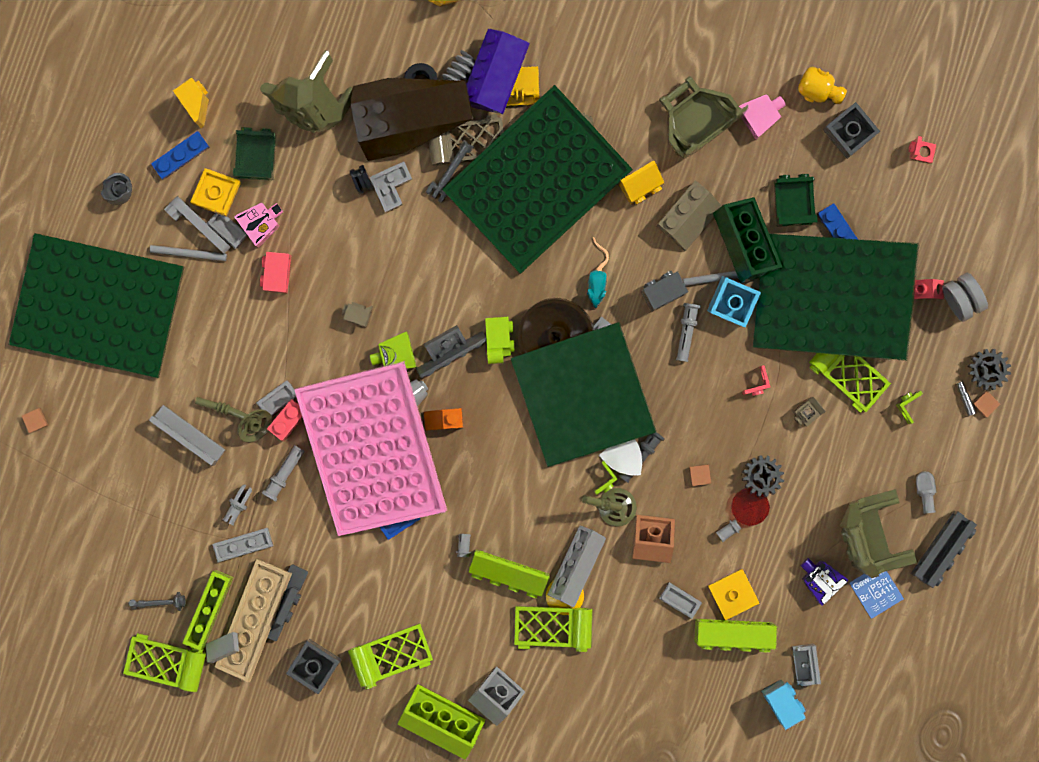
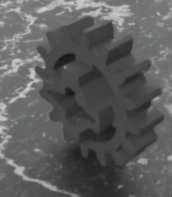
(994, 362)
(762, 469)

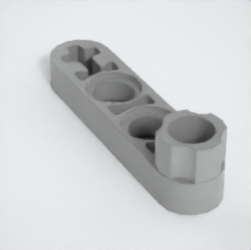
(179, 207)

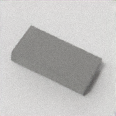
(227, 230)
(277, 398)
(680, 600)
(222, 647)

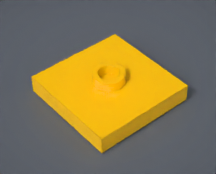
(215, 192)
(733, 594)

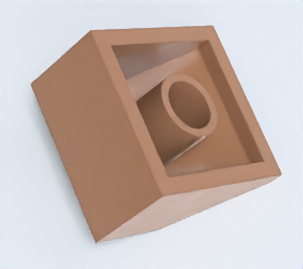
(653, 538)

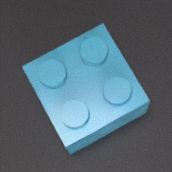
(733, 301)
(783, 704)

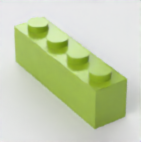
(208, 610)

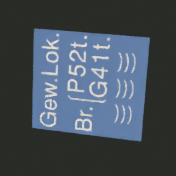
(876, 593)

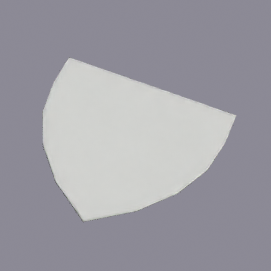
(624, 458)

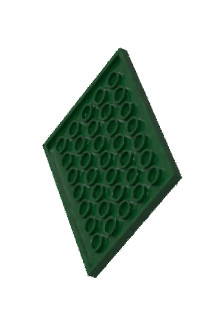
(537, 179)
(838, 297)
(96, 305)

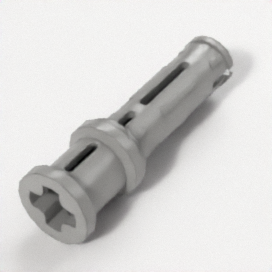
(688, 321)
(278, 480)

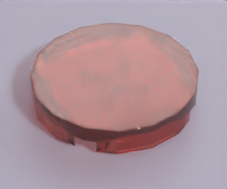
(749, 508)

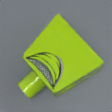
(395, 351)

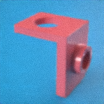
(915, 146)
(928, 289)
(759, 390)

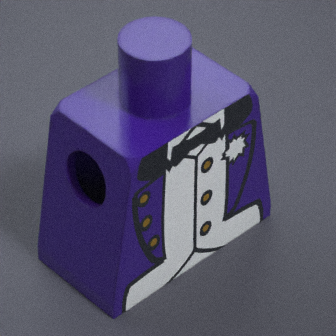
(822, 580)

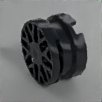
(365, 183)

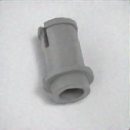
(728, 530)
(463, 545)

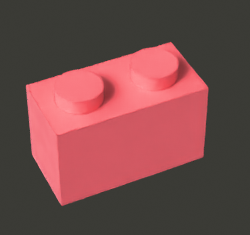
(275, 272)
(286, 420)

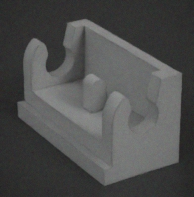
(806, 664)

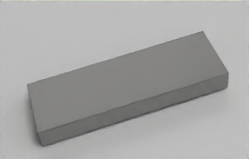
(242, 544)

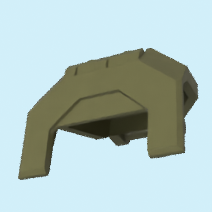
(309, 100)
(698, 117)
(867, 539)

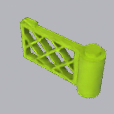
(827, 362)
(579, 628)
(366, 666)
(189, 669)

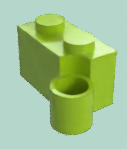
(498, 339)

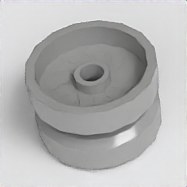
(965, 297)

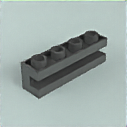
(944, 549)

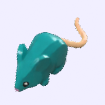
(597, 280)

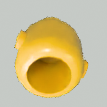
(819, 85)

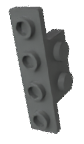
(447, 348)
(290, 598)

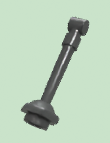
(178, 601)

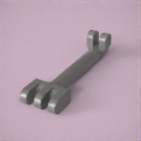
(464, 148)

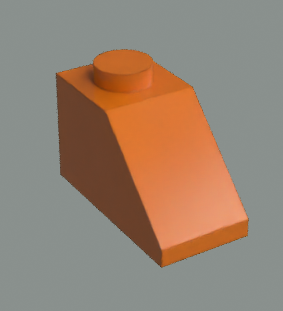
(443, 419)

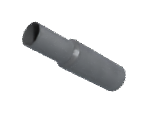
(966, 399)

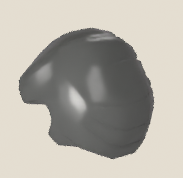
(117, 189)

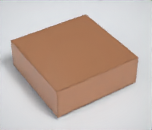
(986, 404)
(34, 420)
(700, 475)

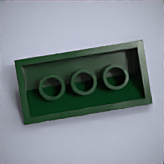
(747, 239)

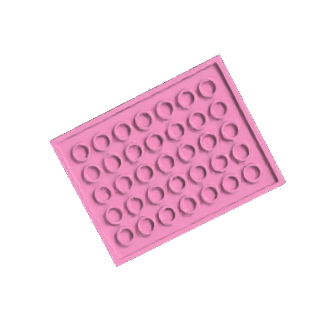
(371, 449)

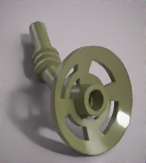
(251, 420)
(613, 506)

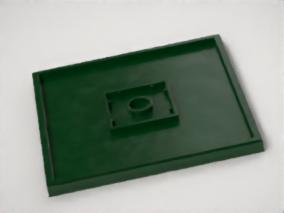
(583, 394)

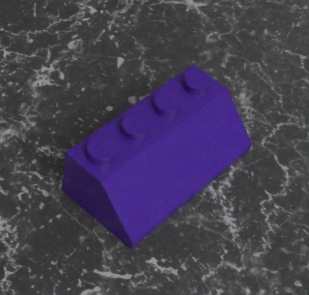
(496, 71)

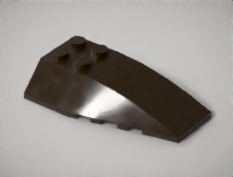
(406, 113)

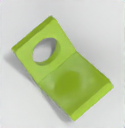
(907, 399)
(608, 485)

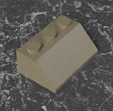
(689, 215)

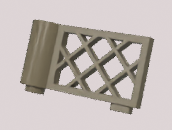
(441, 147)

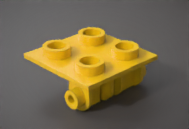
(525, 88)

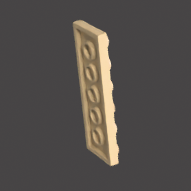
(255, 618)

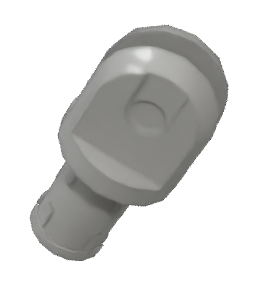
(926, 489)
(236, 506)

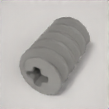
(460, 67)

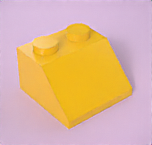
(194, 100)
(641, 183)

